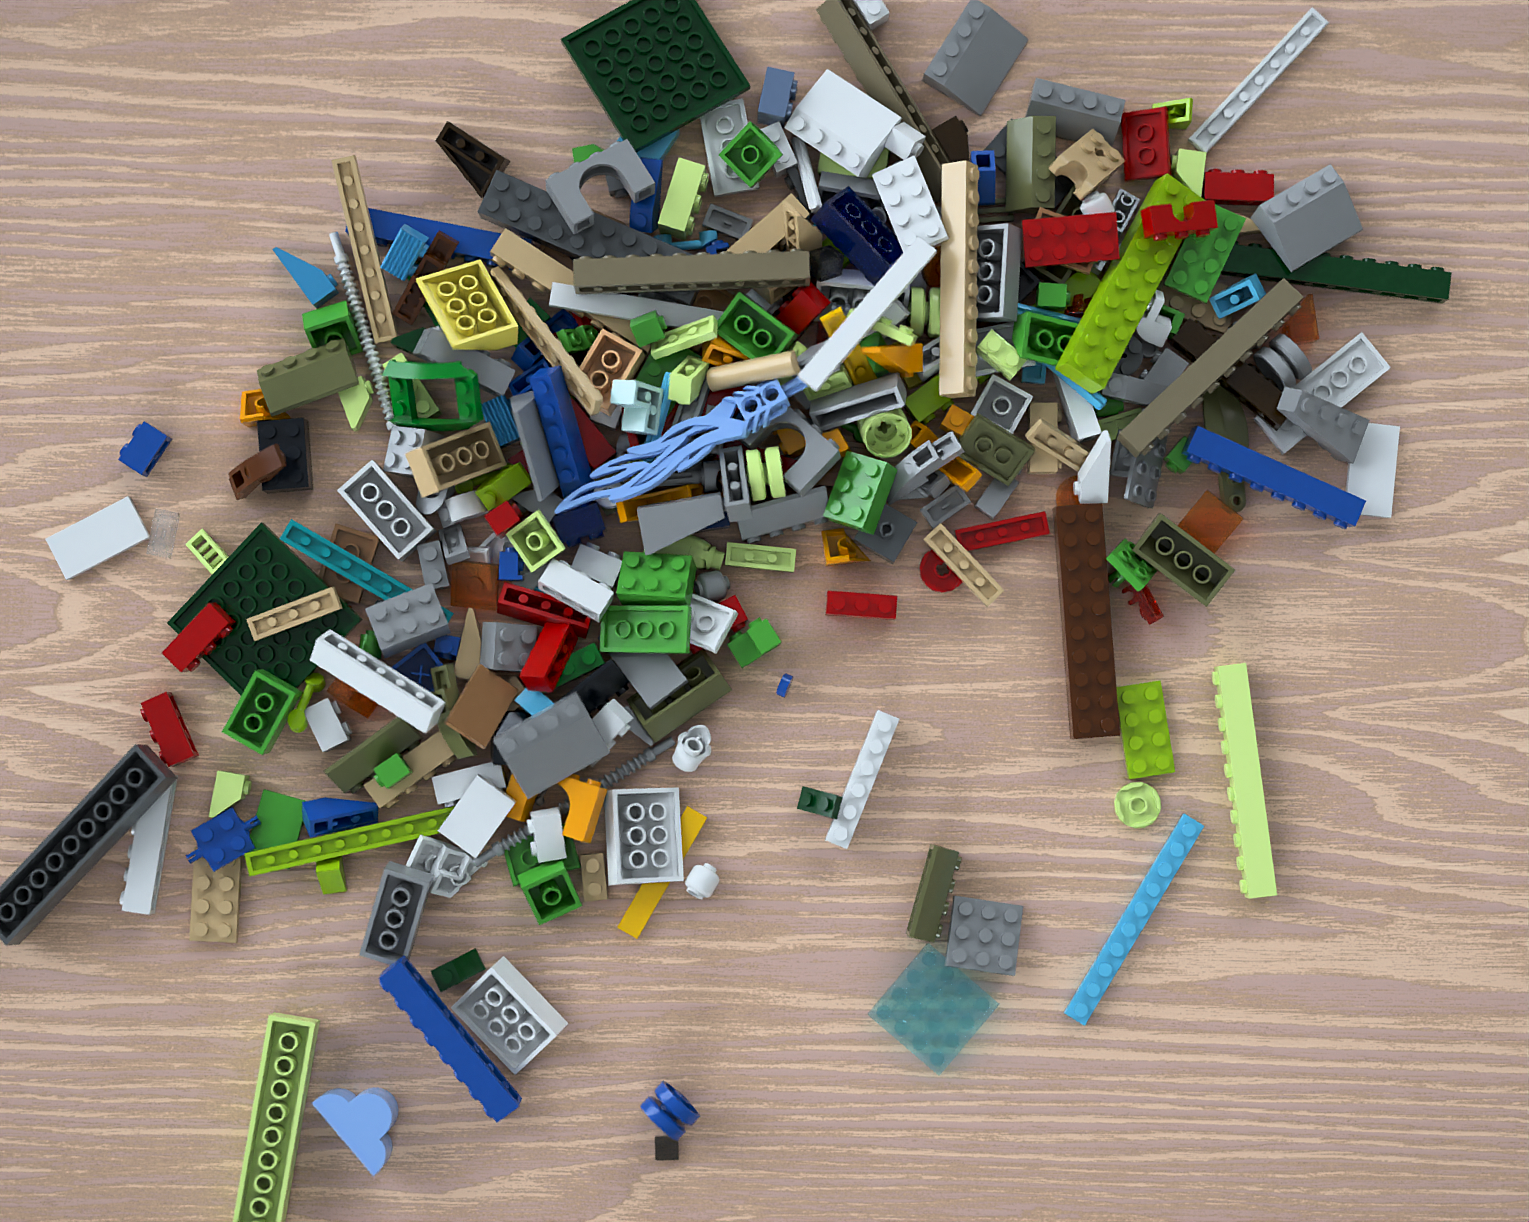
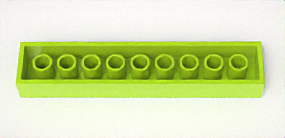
(1123, 293)

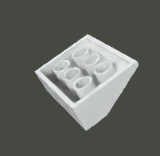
(843, 123)
(643, 836)
(509, 1015)

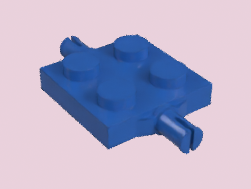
(223, 839)

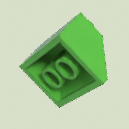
(754, 329)
(1041, 337)

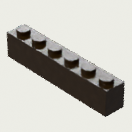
(1244, 383)

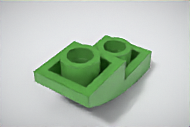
(577, 339)

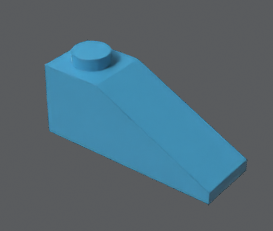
(310, 279)

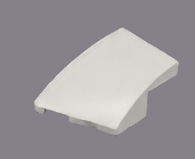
(447, 862)

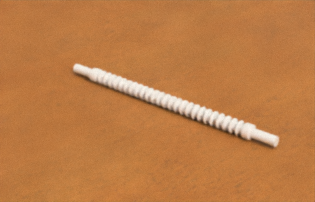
(342, 260)

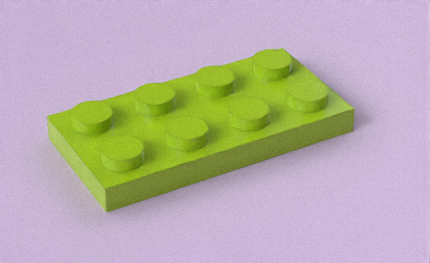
(1144, 730)

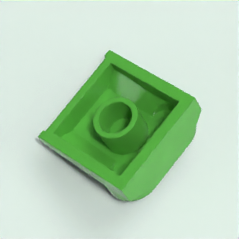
(751, 154)

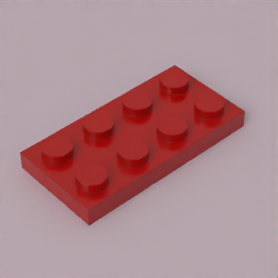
(1070, 239)

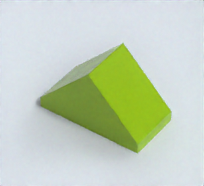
(1178, 112)
(331, 875)

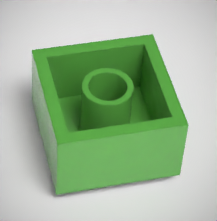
(549, 890)

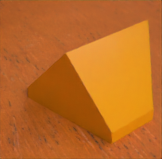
(255, 409)
(840, 548)

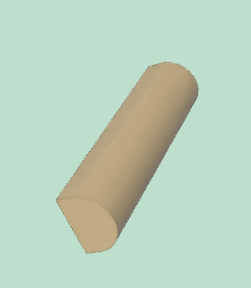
(753, 371)

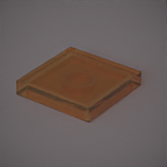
(1210, 521)
(475, 585)

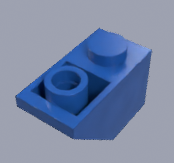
(987, 179)

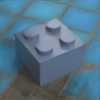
(776, 95)

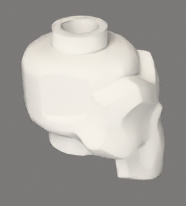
(692, 748)

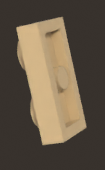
(594, 877)

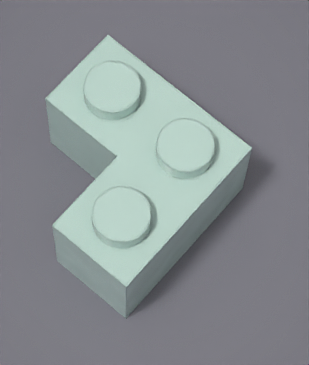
(640, 404)

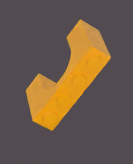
(585, 805)

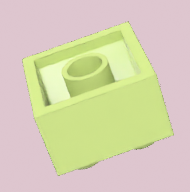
(535, 541)

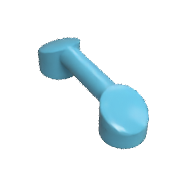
(705, 239)

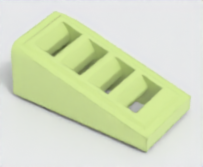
(217, 562)

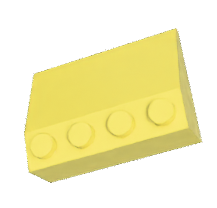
(469, 308)

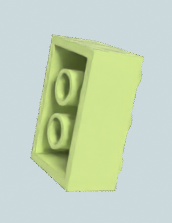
(683, 199)

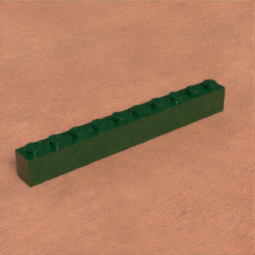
(1342, 274)

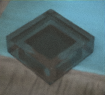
(666, 1148)

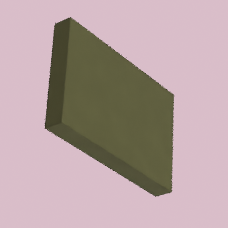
(994, 449)

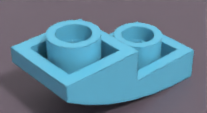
(533, 701)

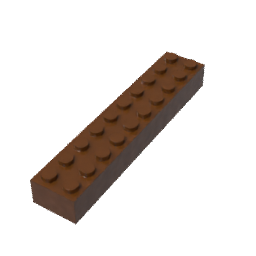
(1086, 621)

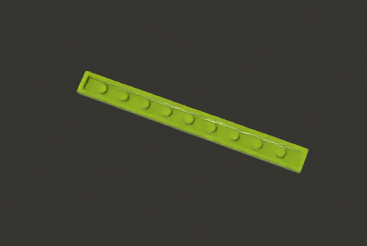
(346, 842)

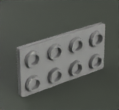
(1142, 471)

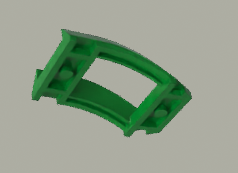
(403, 397)

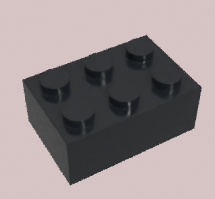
(294, 441)

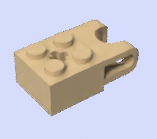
(1087, 163)

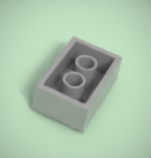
(408, 620)

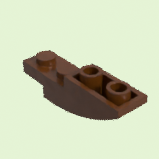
(256, 470)

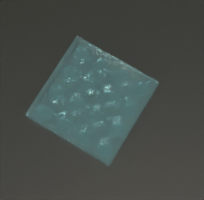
(933, 1009)

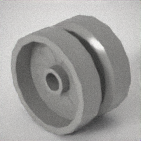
(1282, 362)

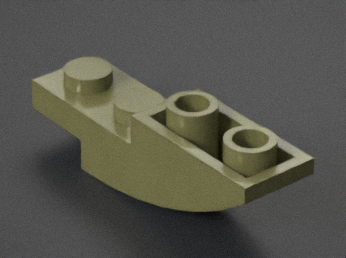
(447, 690)

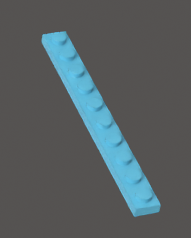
(1133, 919)

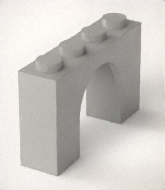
(616, 161)
(818, 453)

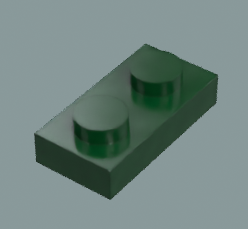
(819, 802)

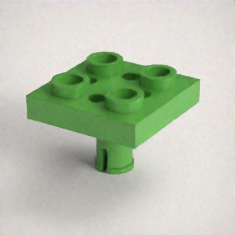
(1129, 566)

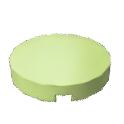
(1137, 805)

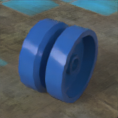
(670, 1110)

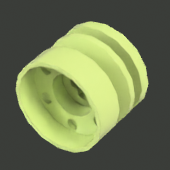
(886, 438)

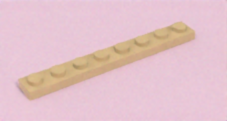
(364, 248)
(546, 342)

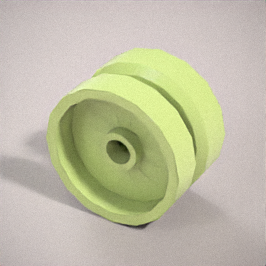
(924, 311)
(766, 473)

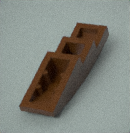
(433, 261)

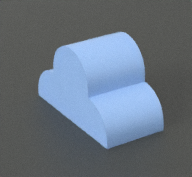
(362, 1122)

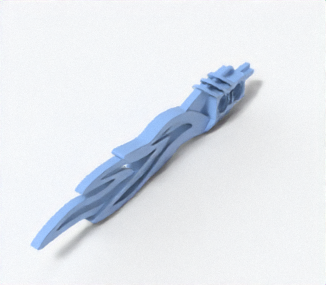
(672, 449)

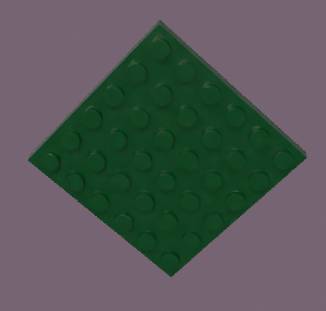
(655, 67)
(249, 582)

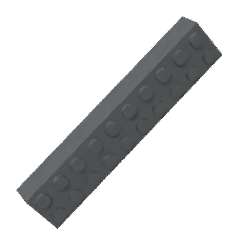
(535, 216)
(81, 841)

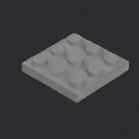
(984, 935)

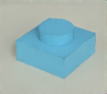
(1034, 374)

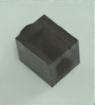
(825, 263)

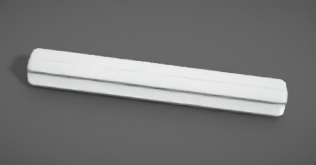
(806, 174)

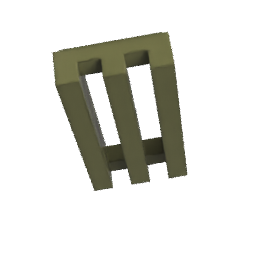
(998, 201)

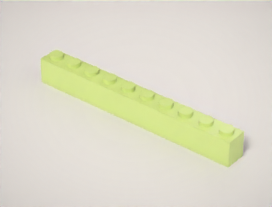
(1245, 781)

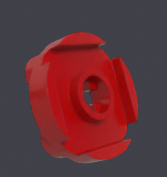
(930, 575)

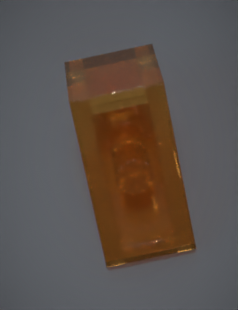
(1303, 326)
(352, 698)

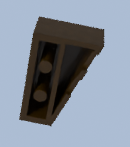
(471, 157)

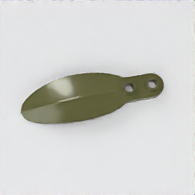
(1226, 418)

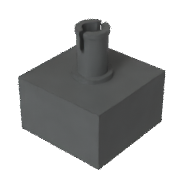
(889, 535)

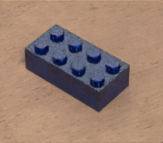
(859, 234)

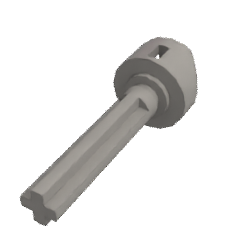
(705, 476)

